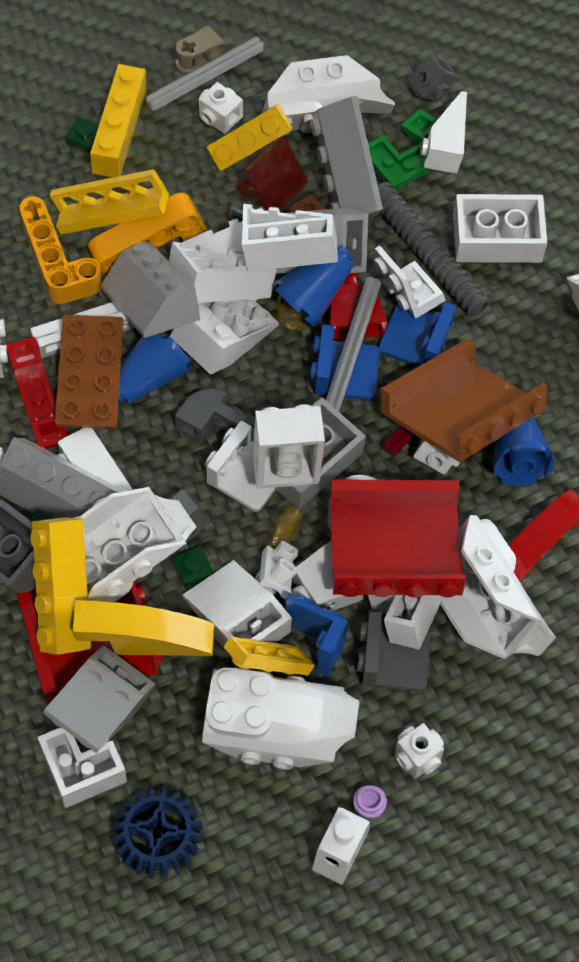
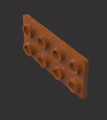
(89, 372)

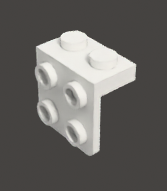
(410, 284)
(233, 469)

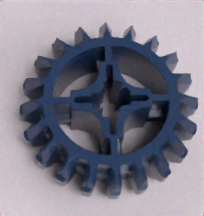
(145, 829)

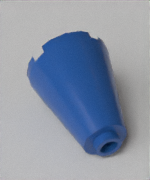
(314, 287)
(150, 366)
(522, 455)

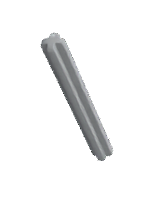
(204, 73)
(353, 342)

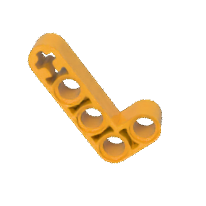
(179, 219)
(50, 249)

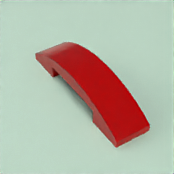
(35, 392)
(545, 533)

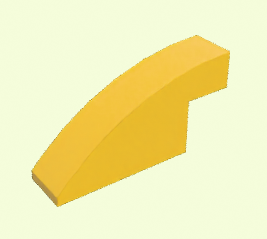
(142, 629)

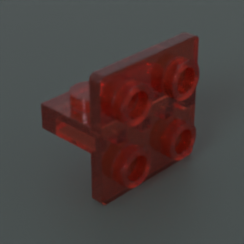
(274, 176)

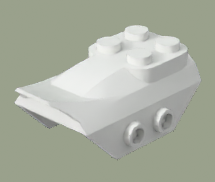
(322, 82)
(129, 537)
(494, 606)
(277, 718)

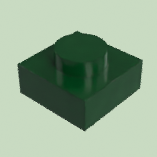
(82, 134)
(192, 567)

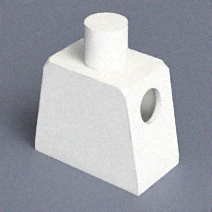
(314, 581)
(342, 844)

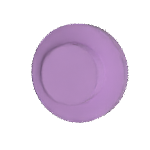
(369, 801)

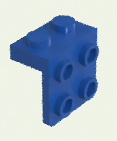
(364, 374)

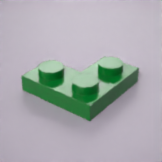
(396, 167)

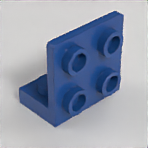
(419, 338)
(322, 624)

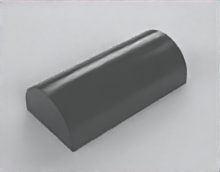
(16, 550)

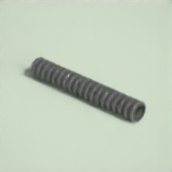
(431, 251)

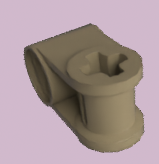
(199, 49)

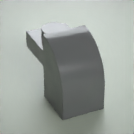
(204, 411)

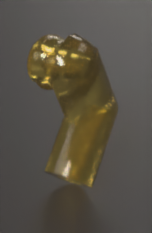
(287, 317)

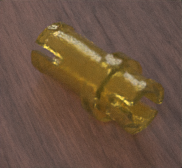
(286, 526)

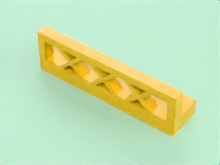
(113, 207)

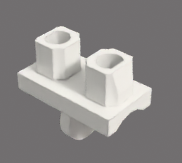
(277, 569)

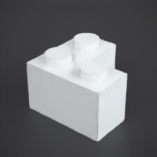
(407, 617)
(78, 773)

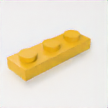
(249, 137)
(268, 656)

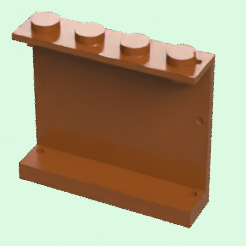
(459, 403)

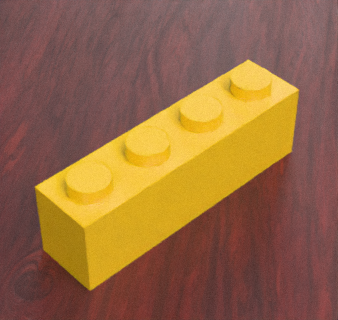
(118, 121)
(59, 582)

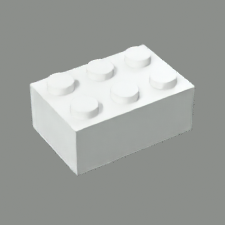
(499, 228)
(288, 446)

